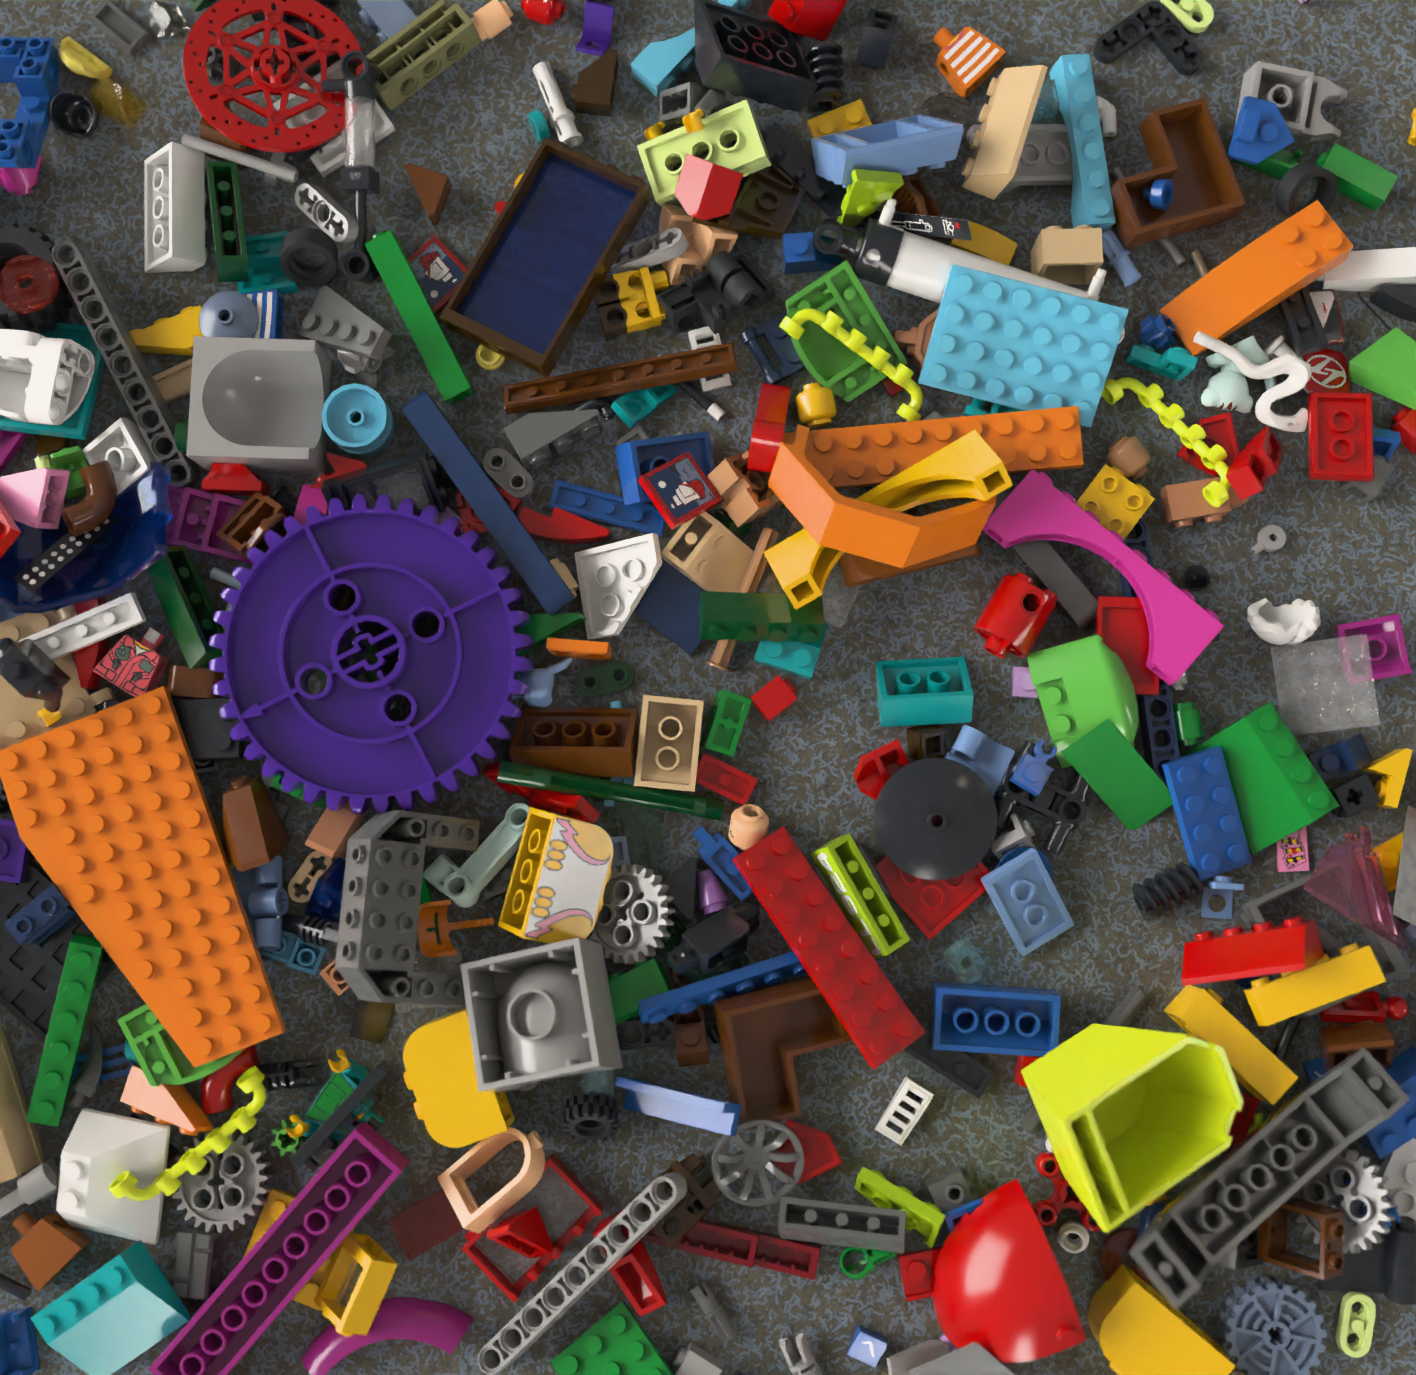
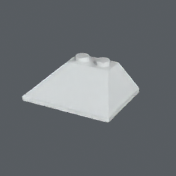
(98, 1152)

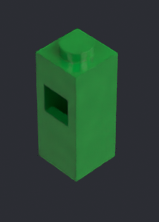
(1357, 176)

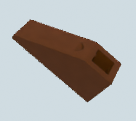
(689, 1030)

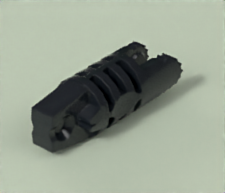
(286, 1074)

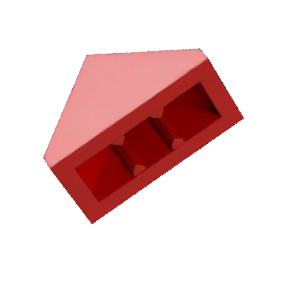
(523, 1233)

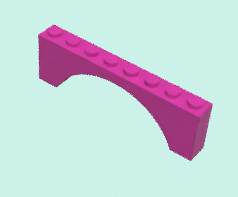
(1175, 621)

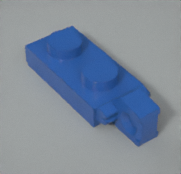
(719, 855)

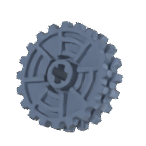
(1269, 1306)

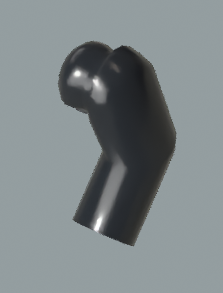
(603, 405)

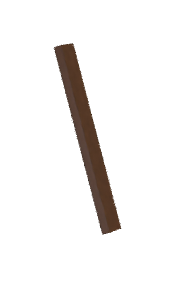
(620, 378)

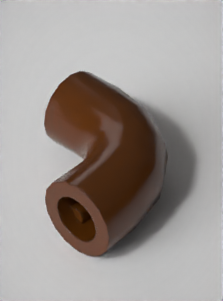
(97, 503)

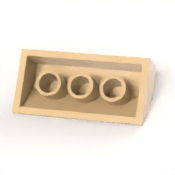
(1003, 129)

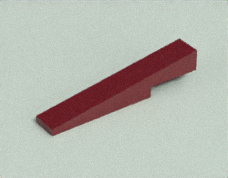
(748, 1248)

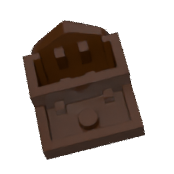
(914, 199)
(251, 522)

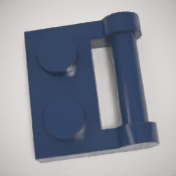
(780, 344)

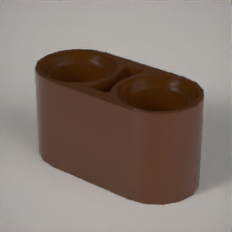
(193, 683)

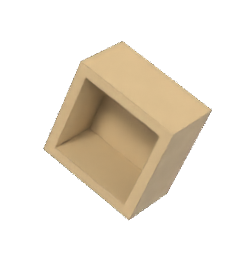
(1068, 254)

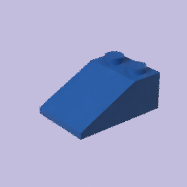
(644, 455)

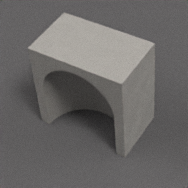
(259, 404)
(540, 1014)

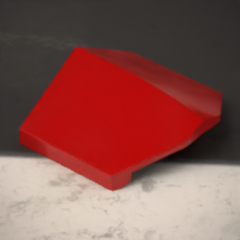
(706, 188)
(878, 766)

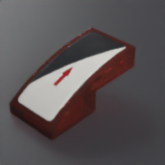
(1329, 315)

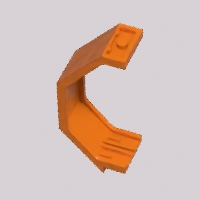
(865, 527)

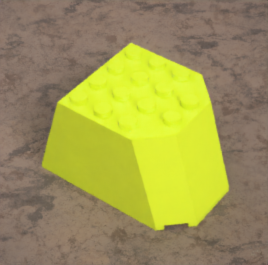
(1132, 1113)

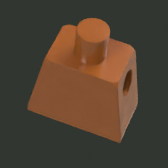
(46, 1247)

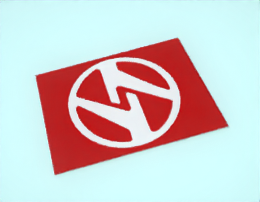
(1328, 372)

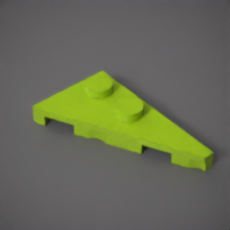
(866, 193)

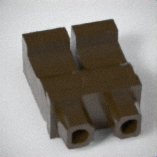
(691, 1207)

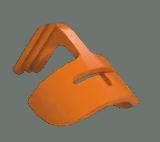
(428, 940)

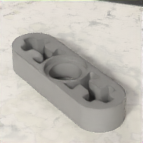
(308, 192)
(664, 247)

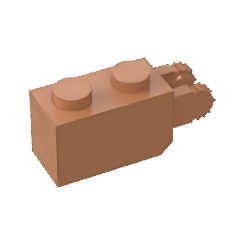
(1185, 503)

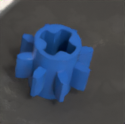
(1157, 331)

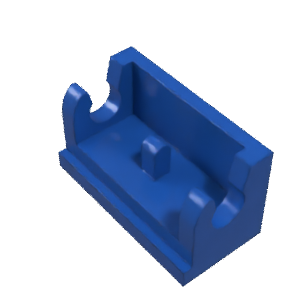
(18, 1343)

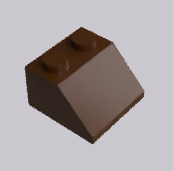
(1341, 1041)

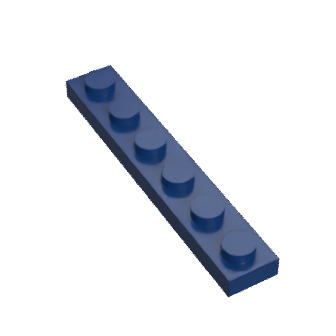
(719, 987)

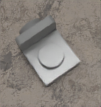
(1017, 838)

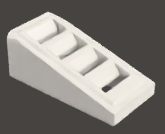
(701, 334)
(906, 1085)

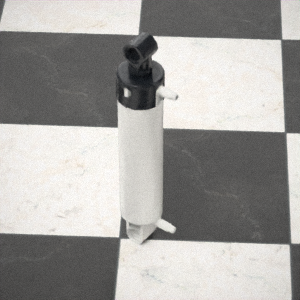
(920, 264)

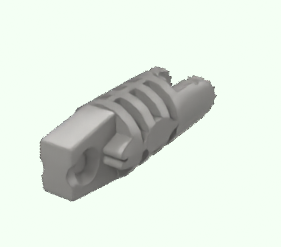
(806, 1362)

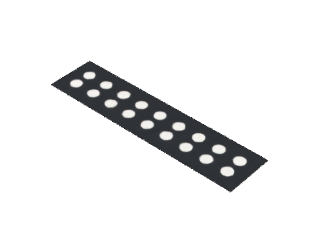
(59, 555)

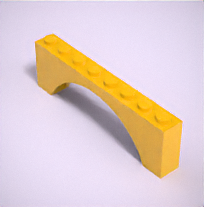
(957, 471)

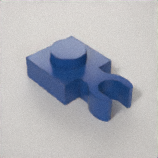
(1032, 770)

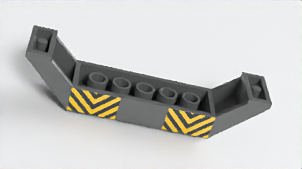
(1263, 1173)

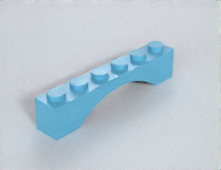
(665, 60)
(1078, 104)

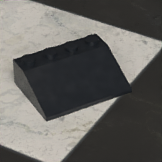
(751, 57)

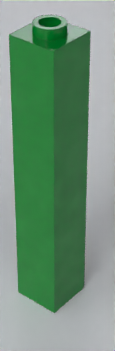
(420, 317)

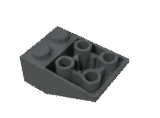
(546, 434)

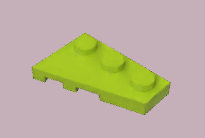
(919, 1215)

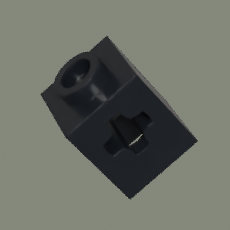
(1362, 791)

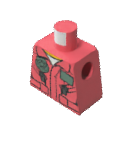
(135, 663)

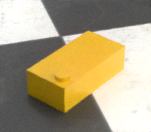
(1252, 1064)

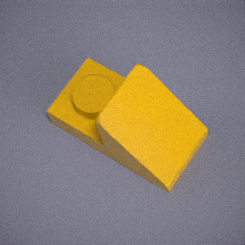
(1393, 770)

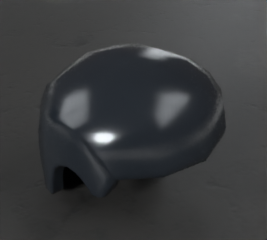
(68, 107)

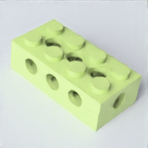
(720, 128)

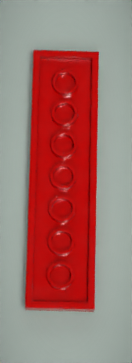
(828, 947)

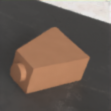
(334, 829)

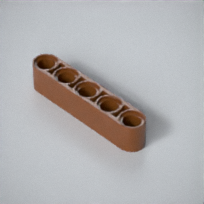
(860, 570)

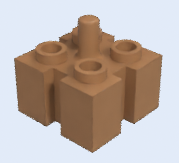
(743, 490)

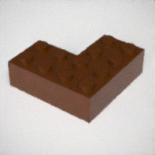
(1190, 153)
(762, 1036)

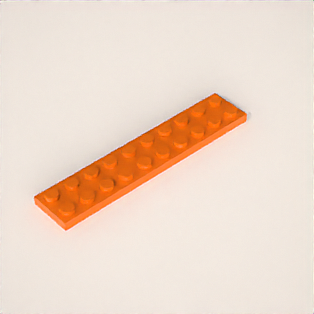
(880, 451)

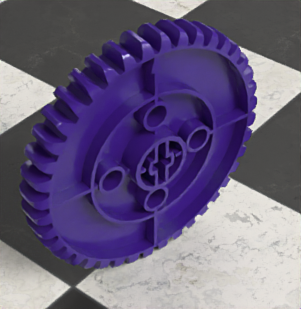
(289, 627)

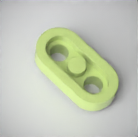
(1186, 9)
(1355, 1322)

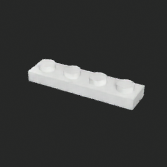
(89, 627)

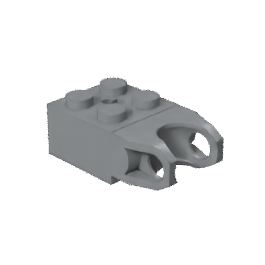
(1297, 98)

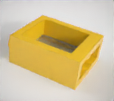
(355, 1284)

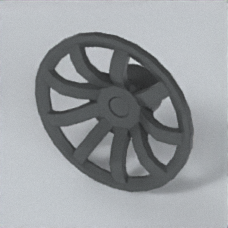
(755, 1158)

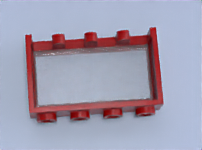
(565, 1211)

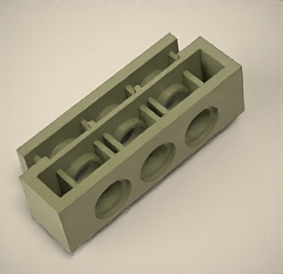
(436, 57)

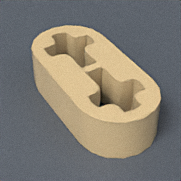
(304, 873)

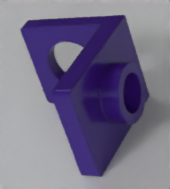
(596, 28)

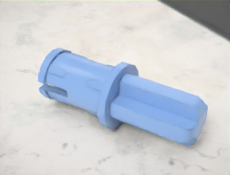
(1119, 258)

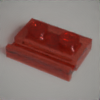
(425, 1224)

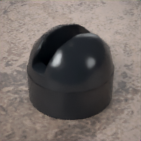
(1202, 581)

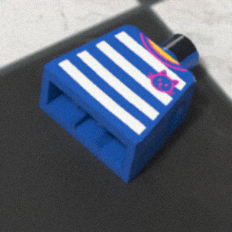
(270, 311)

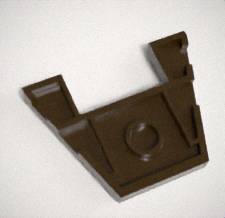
(763, 205)

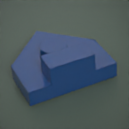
(1258, 131)

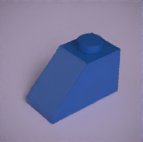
(802, 255)

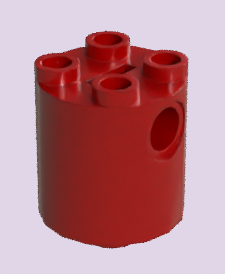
(1014, 616)

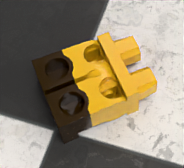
(629, 302)

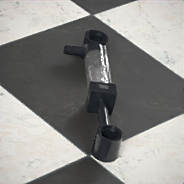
(359, 171)

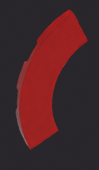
(569, 805)

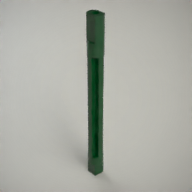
(603, 789)

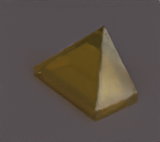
(116, 102)

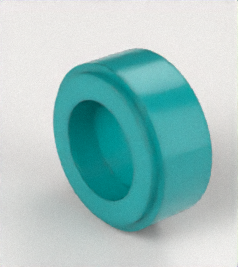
(538, 125)

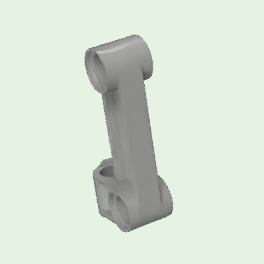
(33, 1186)

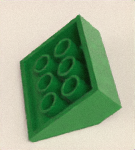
(1269, 777)

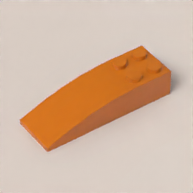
(1259, 276)

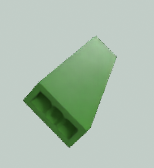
(1388, 368)

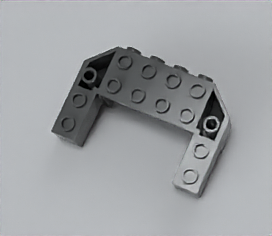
(383, 907)

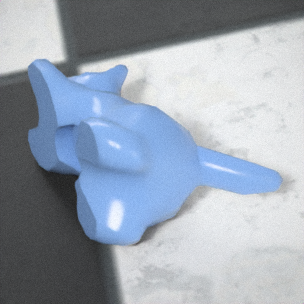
(541, 683)

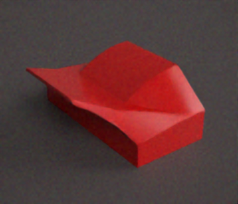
(233, 480)

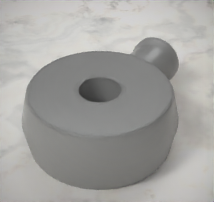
(1264, 542)

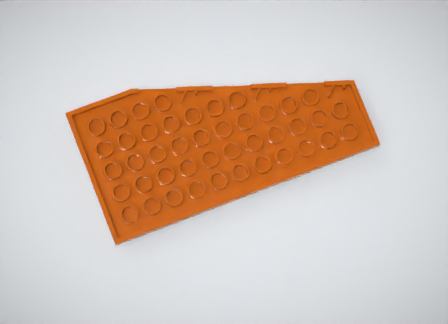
(138, 857)

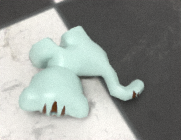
(1230, 388)

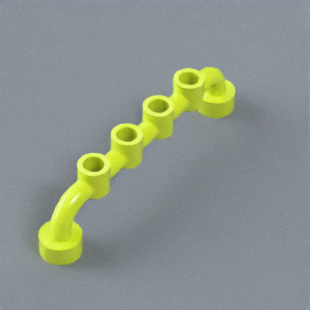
(855, 341)
(1150, 397)
(193, 1159)

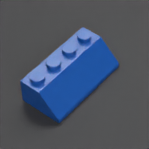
(994, 1019)

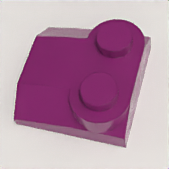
(1385, 644)

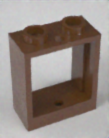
(1273, 1240)

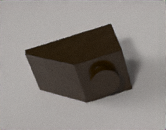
(596, 86)

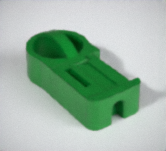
(871, 1257)

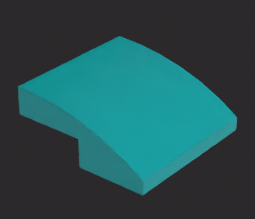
(263, 254)

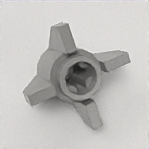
(363, 366)

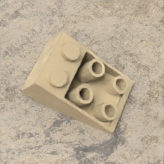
(708, 554)

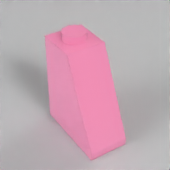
(35, 496)

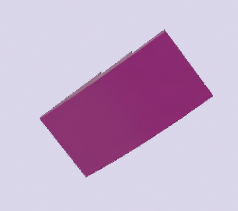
(199, 518)

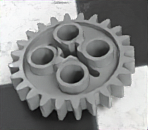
(629, 914)
(248, 1180)
(1364, 1187)

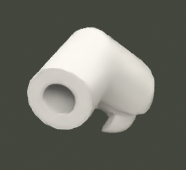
(1107, 117)

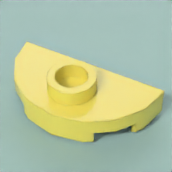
(82, 61)

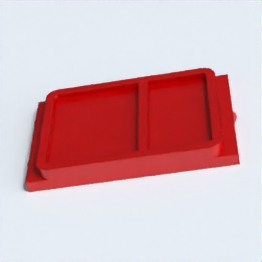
(1126, 631)

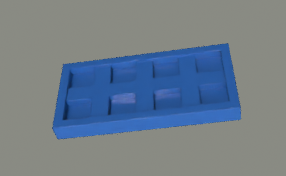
(1207, 813)

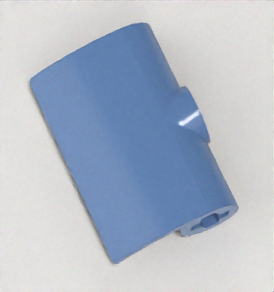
(982, 756)
(264, 901)

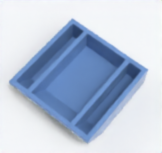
(888, 147)

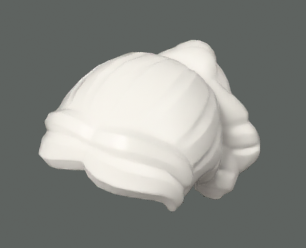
(1284, 623)

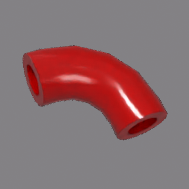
(217, 1086)

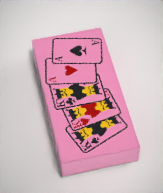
(1293, 852)

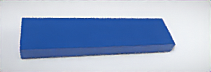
(606, 508)

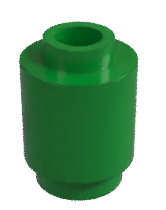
(1187, 723)

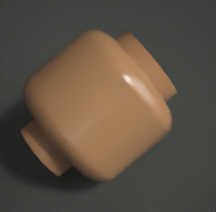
(1128, 456)

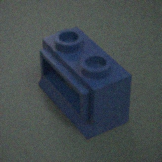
(41, 917)

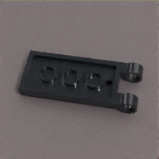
(204, 729)

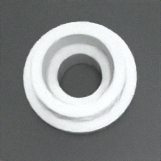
(1073, 1245)

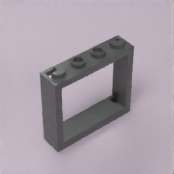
(1385, 950)

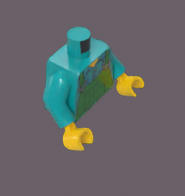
(345, 1079)

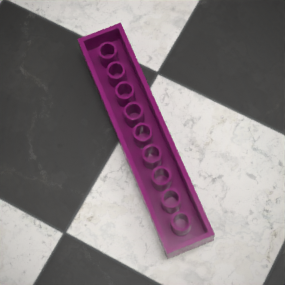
(285, 1257)

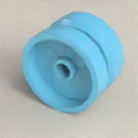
(345, 408)

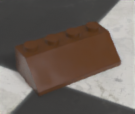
(578, 740)

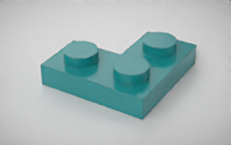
(1172, 364)

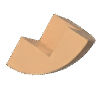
(702, 243)

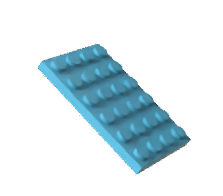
(1021, 343)

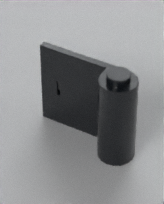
(1383, 1269)

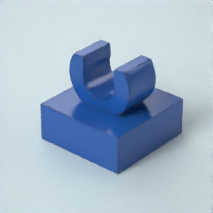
(1385, 441)

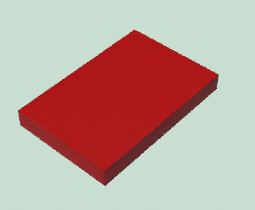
(1340, 436)

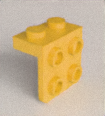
(1115, 500)

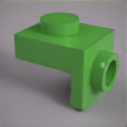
(71, 460)

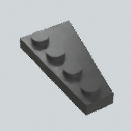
(343, 326)

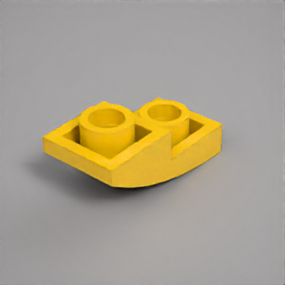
(987, 244)

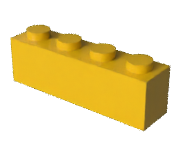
(1315, 986)

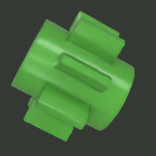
(282, 1138)

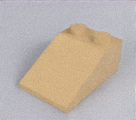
(668, 743)

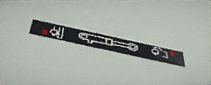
(926, 225)

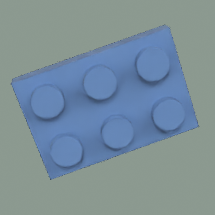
(1027, 901)

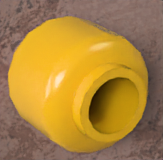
(816, 405)

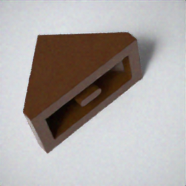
(431, 188)

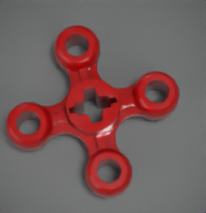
(1060, 1197)

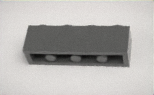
(842, 1224)

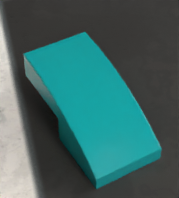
(639, 404)

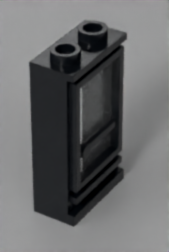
(400, 478)

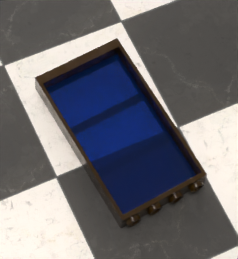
(546, 256)

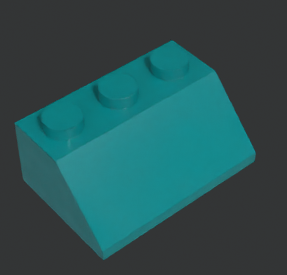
(923, 691)

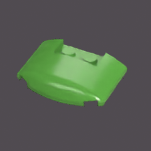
(825, 355)
(1080, 689)
(158, 1052)

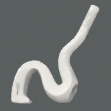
(1298, 372)

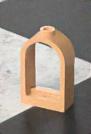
(460, 1196)

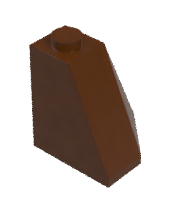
(251, 825)

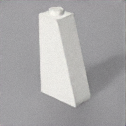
(1372, 269)

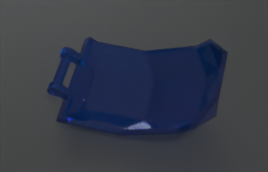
(106, 563)

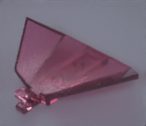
(1354, 885)

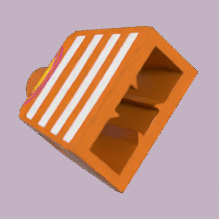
(966, 58)

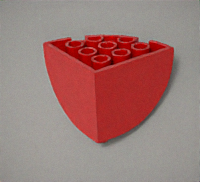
(1003, 1283)

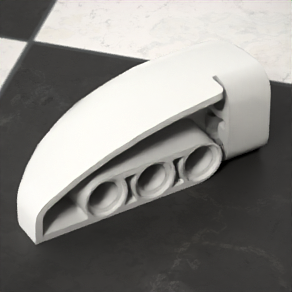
(42, 377)

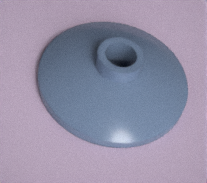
(242, 320)

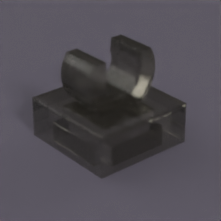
(168, 18)

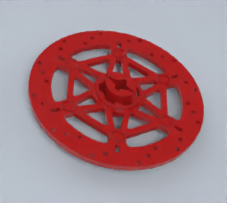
(267, 57)

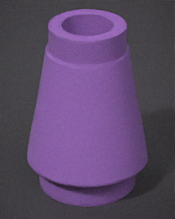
(710, 893)

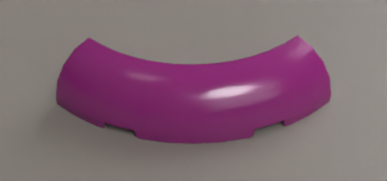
(395, 1319)

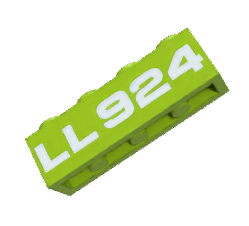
(860, 896)

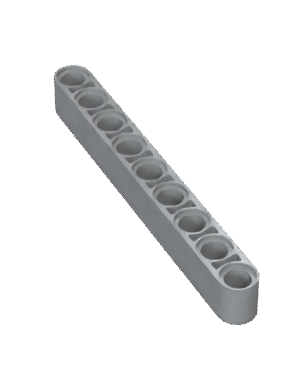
(569, 1280)

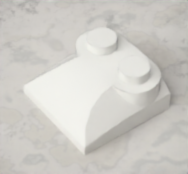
(125, 451)

